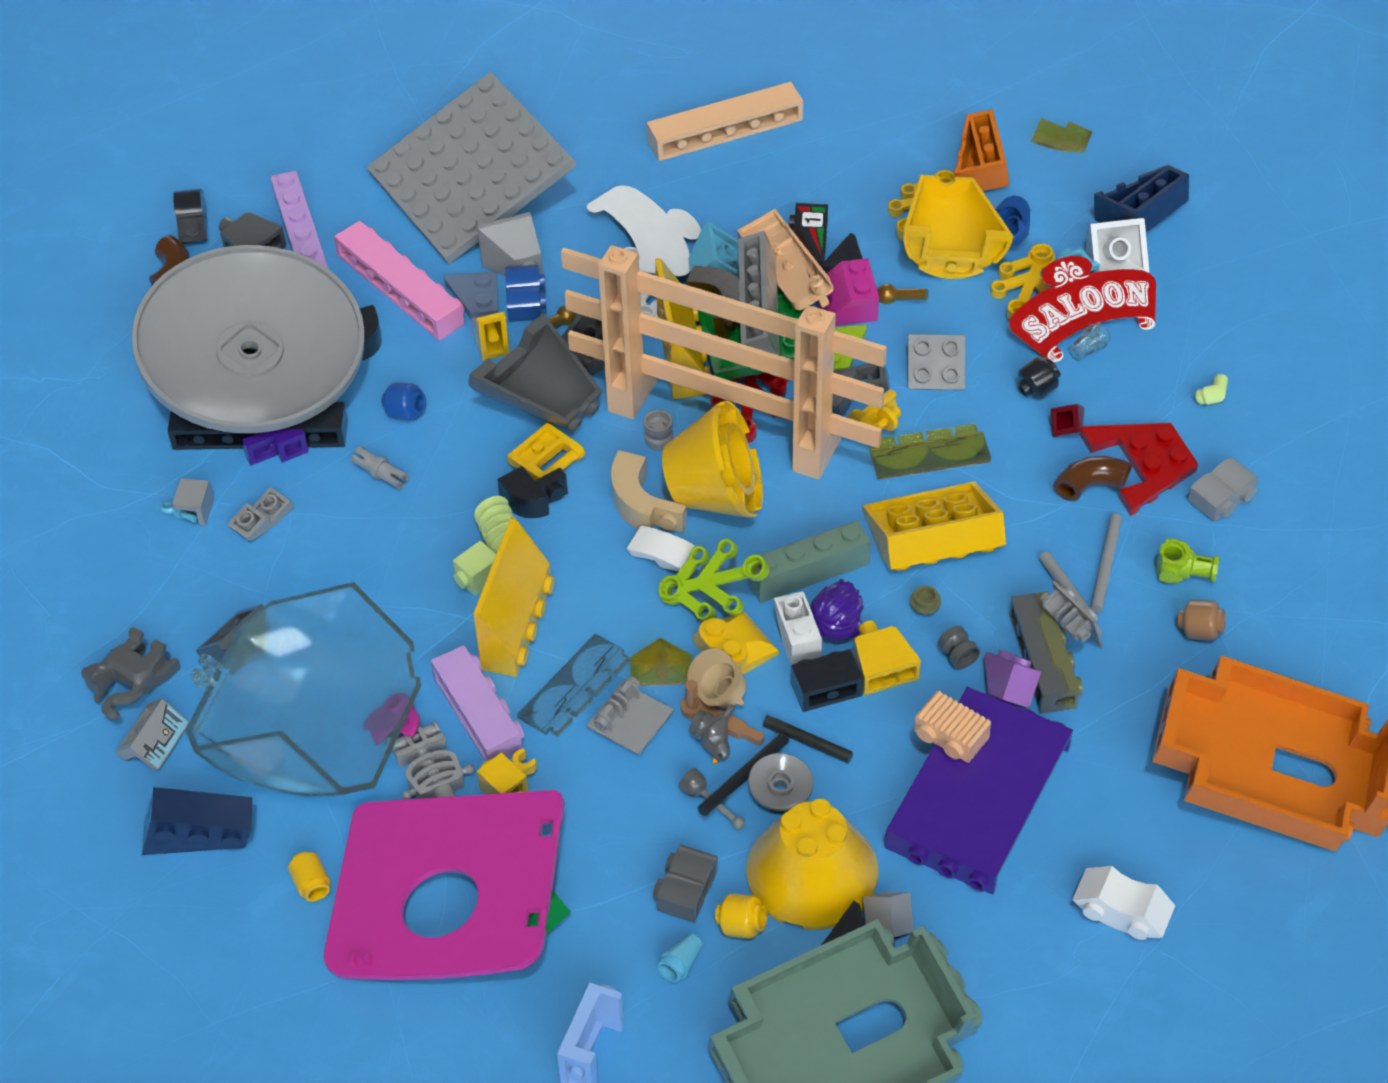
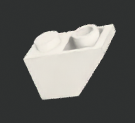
(797, 627)

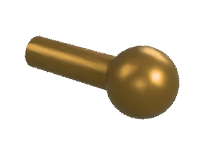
(889, 294)
(562, 317)

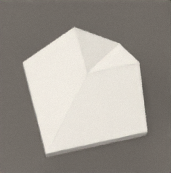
(1118, 244)

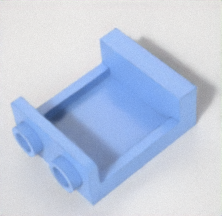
(598, 1009)

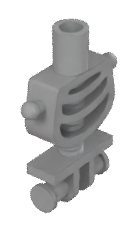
(432, 769)

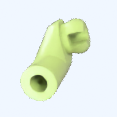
(1214, 393)

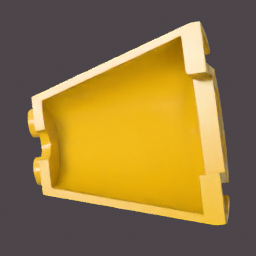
(954, 228)

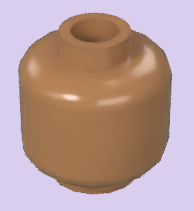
(1202, 620)

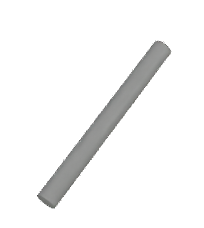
(1106, 563)

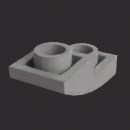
(262, 516)

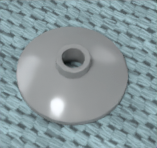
(780, 771)

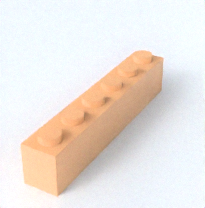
(724, 121)

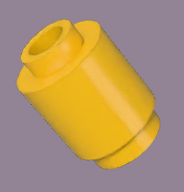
(309, 876)

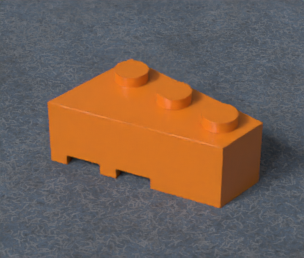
(982, 152)

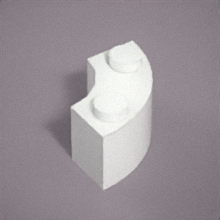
(1123, 903)

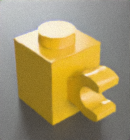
(504, 776)

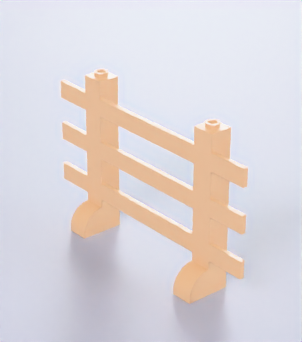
(634, 374)

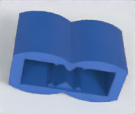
(523, 292)

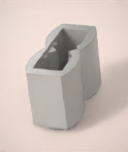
(1223, 489)

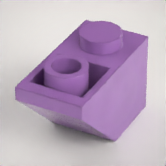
(1011, 677)

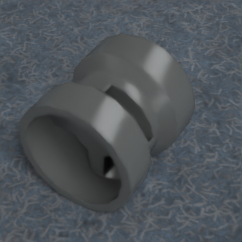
(960, 649)

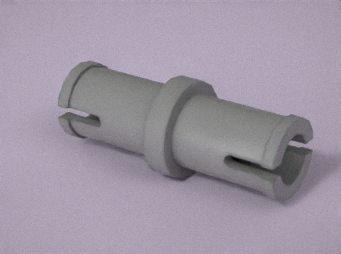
(379, 468)

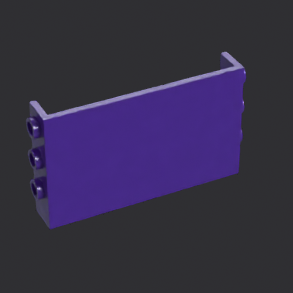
(970, 814)

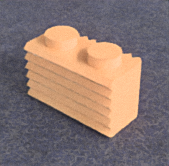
(952, 727)

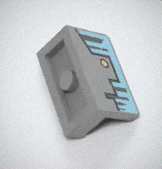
(153, 734)

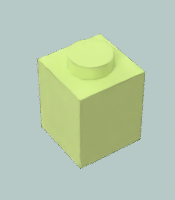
(473, 567)

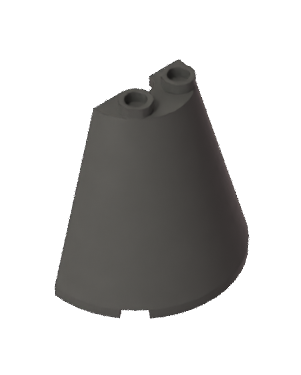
(541, 378)

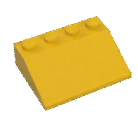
(675, 353)
(935, 525)
(512, 602)

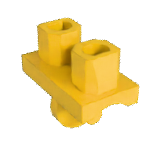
(882, 418)

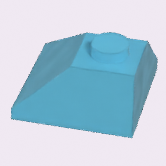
(716, 250)

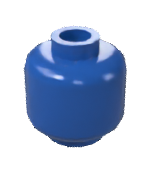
(403, 401)

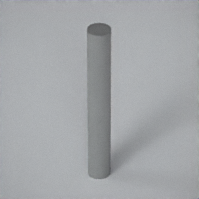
(1059, 575)

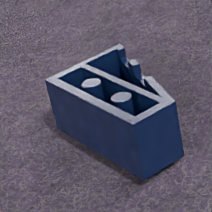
(1151, 197)
(195, 821)

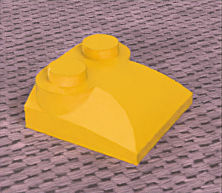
(738, 638)

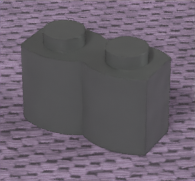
(686, 882)

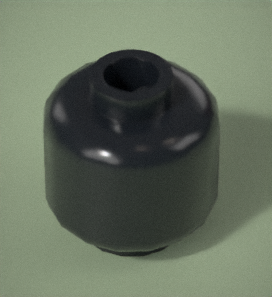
(1038, 378)

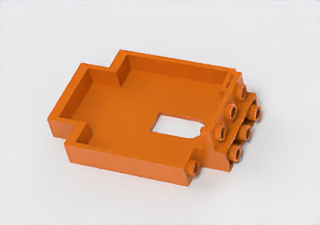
(1227, 738)

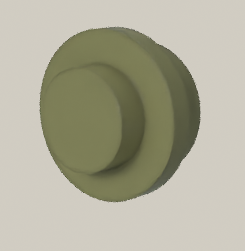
(925, 600)

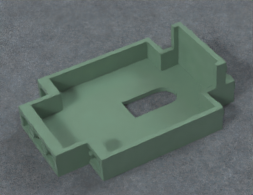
(793, 1012)

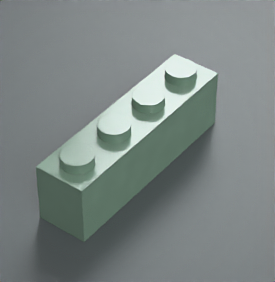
(813, 561)

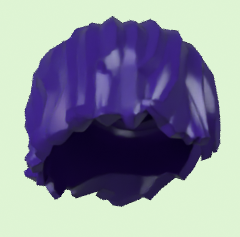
(838, 611)

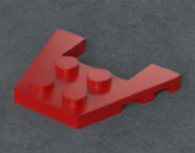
(1155, 455)

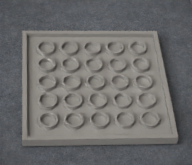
(470, 166)

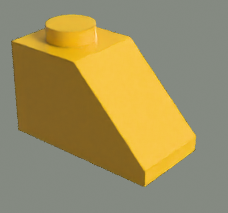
(491, 335)

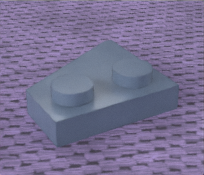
(475, 291)

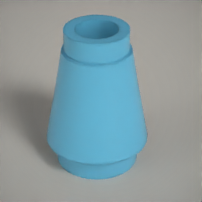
(678, 959)

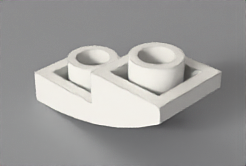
(666, 549)

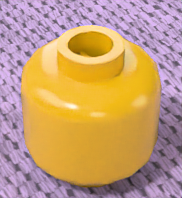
(741, 916)

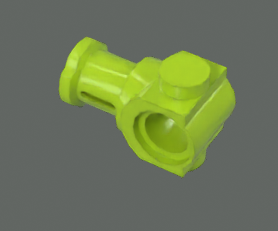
(1179, 562)

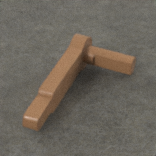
(736, 727)

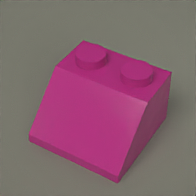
(854, 293)

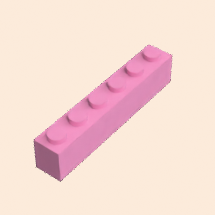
(400, 280)

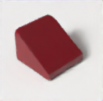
(1067, 420)

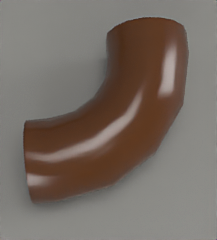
(171, 253)
(1091, 472)

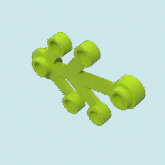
(710, 579)

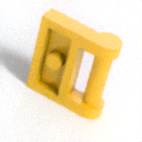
(541, 448)

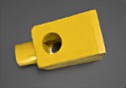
(884, 658)

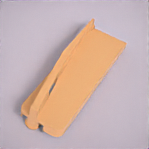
(792, 262)

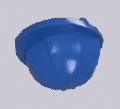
(1016, 216)

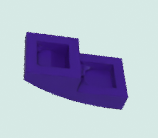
(284, 443)

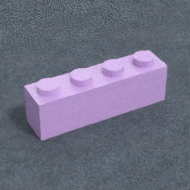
(476, 704)

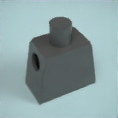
(251, 230)

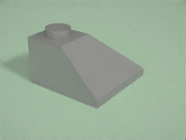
(509, 244)

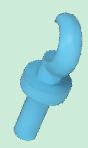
(178, 514)

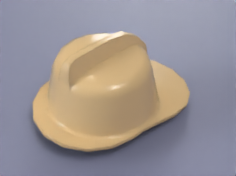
(717, 678)

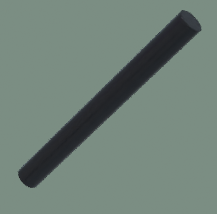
(740, 776)

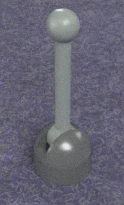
(694, 785)

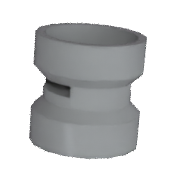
(658, 429)

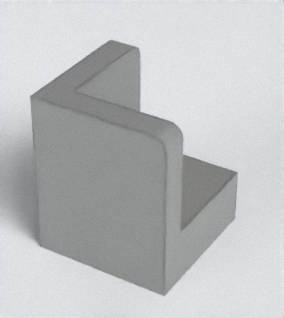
(194, 496)
(892, 911)

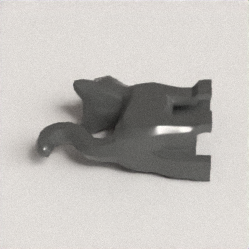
(132, 669)

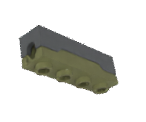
(1044, 644)

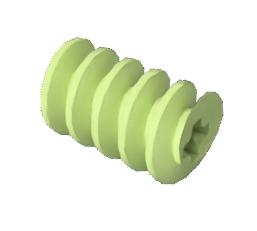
(492, 520)

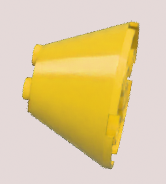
(811, 866)

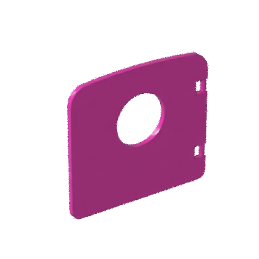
(406, 841)

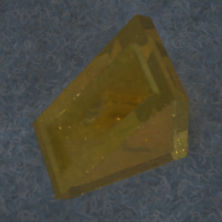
(660, 664)

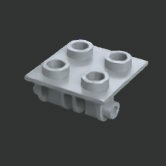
(936, 362)
(1075, 619)
(630, 717)

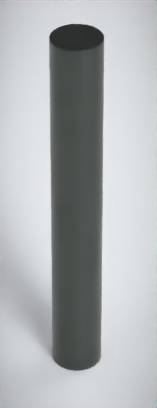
(808, 739)

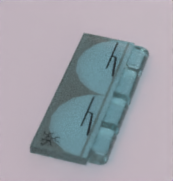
(572, 686)

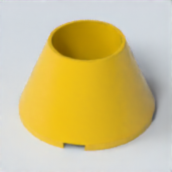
(713, 465)

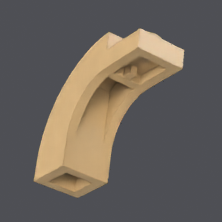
(636, 505)

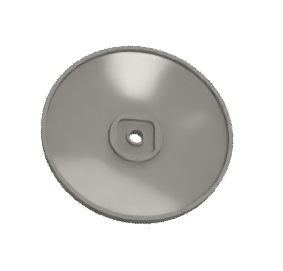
(249, 297)

